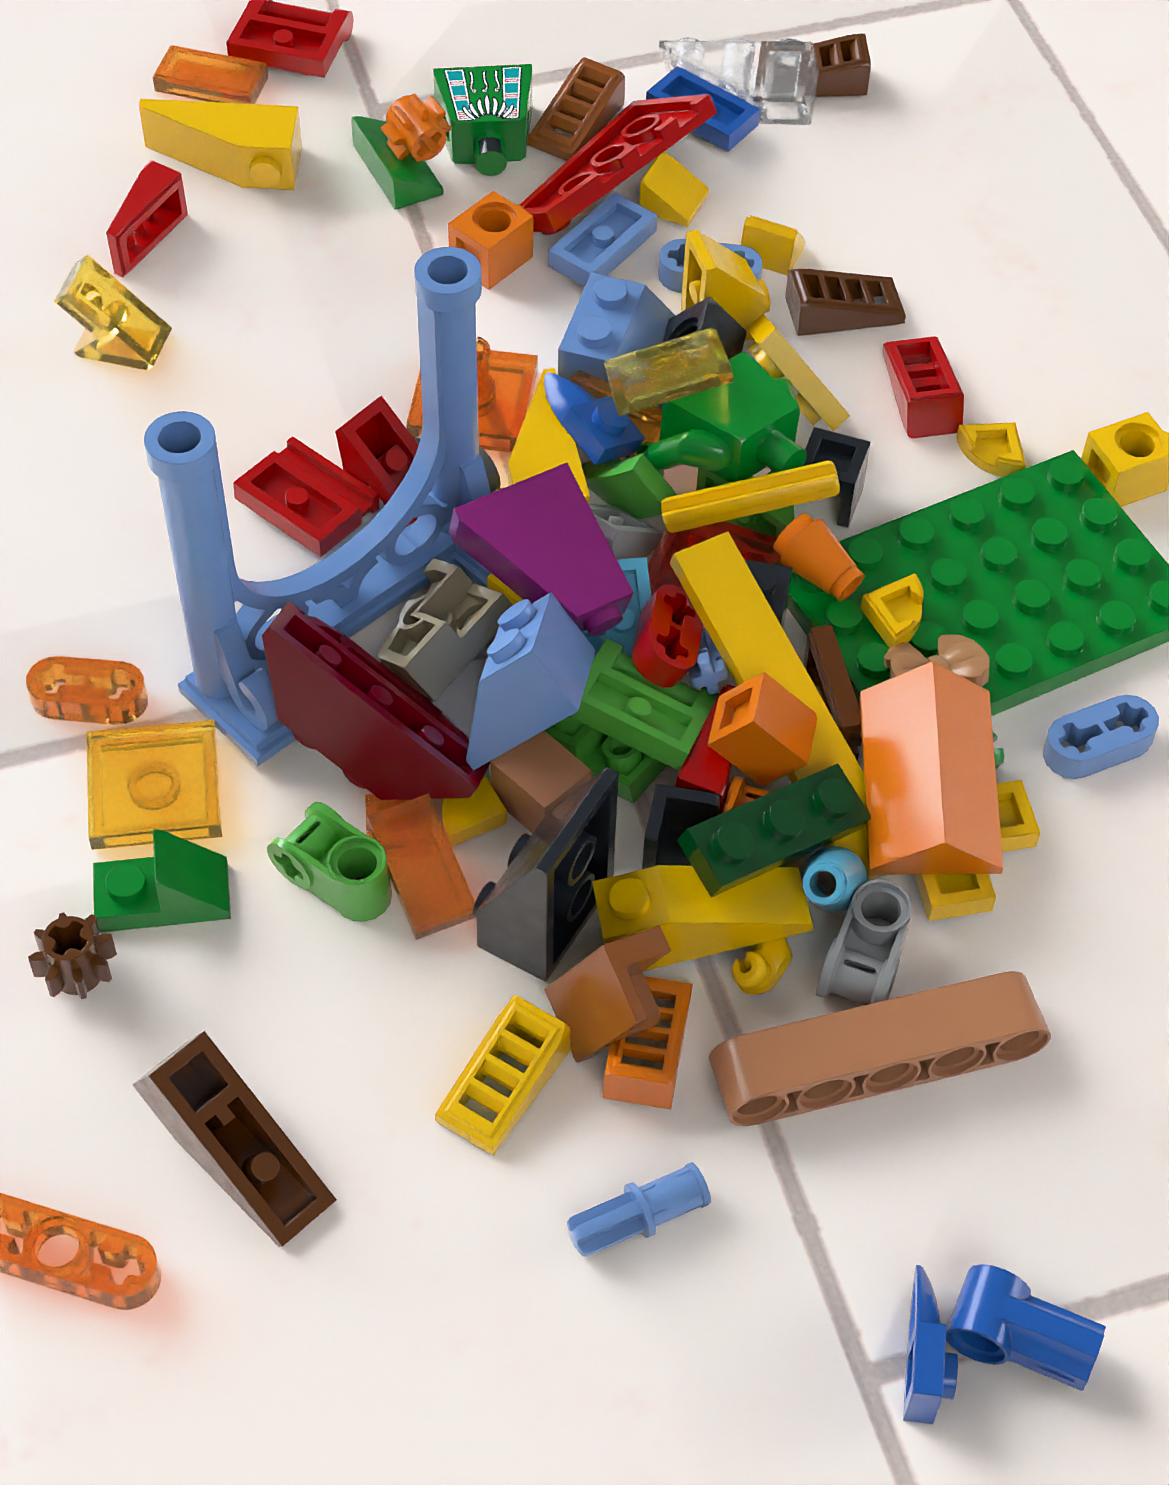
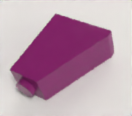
(546, 541)

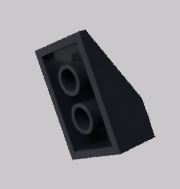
(548, 882)

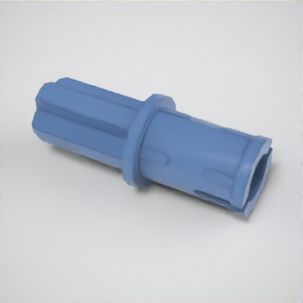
(638, 1210)

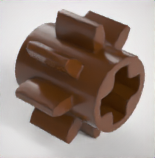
(72, 955)

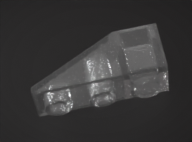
(768, 74)

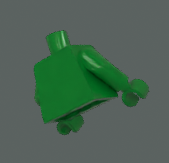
(731, 427)

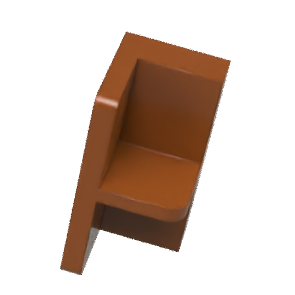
(608, 994)

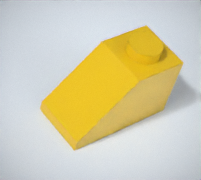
(723, 276)

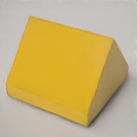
(775, 243)

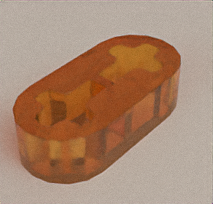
(87, 690)

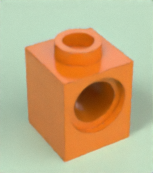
(496, 235)

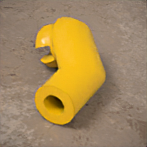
(762, 966)

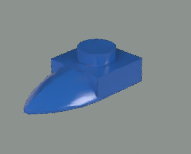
(592, 421)
(929, 1369)

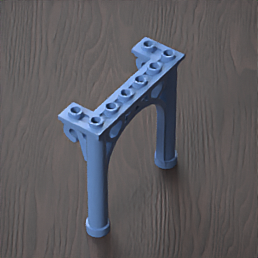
(365, 574)

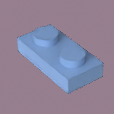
(602, 239)

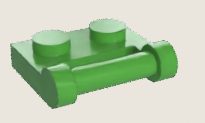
(639, 713)

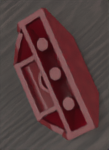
(363, 714)

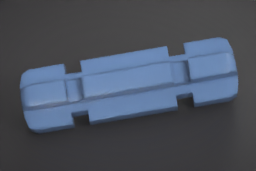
(709, 666)

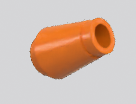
(818, 557)

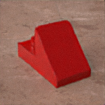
(377, 448)

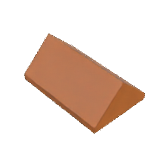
(930, 775)

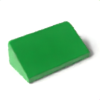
(401, 180)

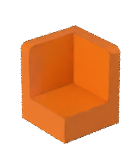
(763, 729)

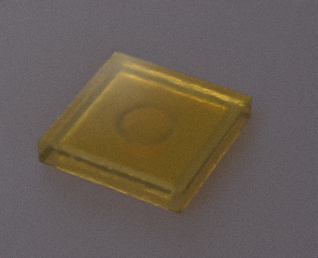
(668, 371)
(153, 781)

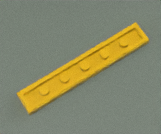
(755, 643)

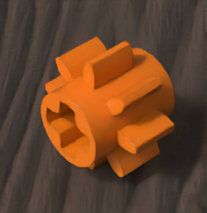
(416, 127)

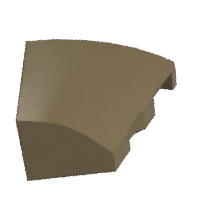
(442, 629)

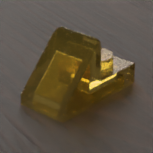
(115, 320)

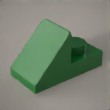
(172, 888)

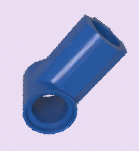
(1003, 1322)

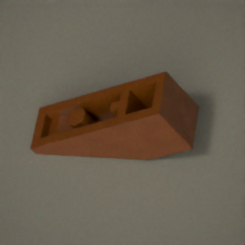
(234, 1138)

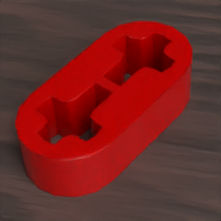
(667, 637)

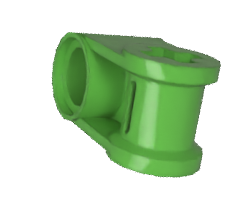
(326, 857)

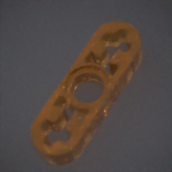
(114, 1250)

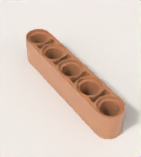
(878, 1048)

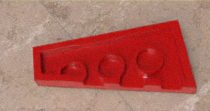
(614, 155)

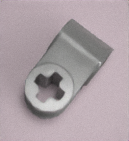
(867, 956)

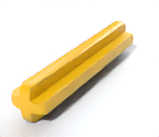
(750, 496)

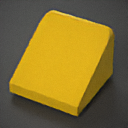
(672, 191)

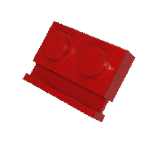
(306, 496)

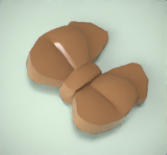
(954, 653)

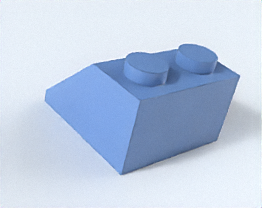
(609, 322)
(529, 679)

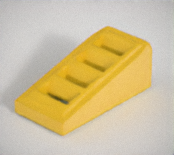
(528, 1037)

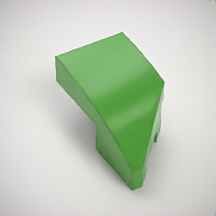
(629, 485)

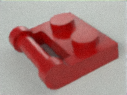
(290, 36)

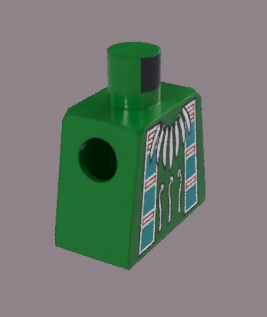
(486, 113)

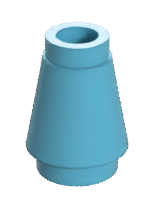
(847, 870)

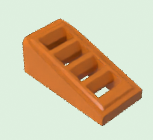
(648, 1084)

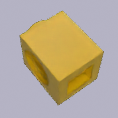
(1129, 458)

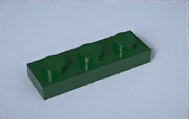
(773, 829)

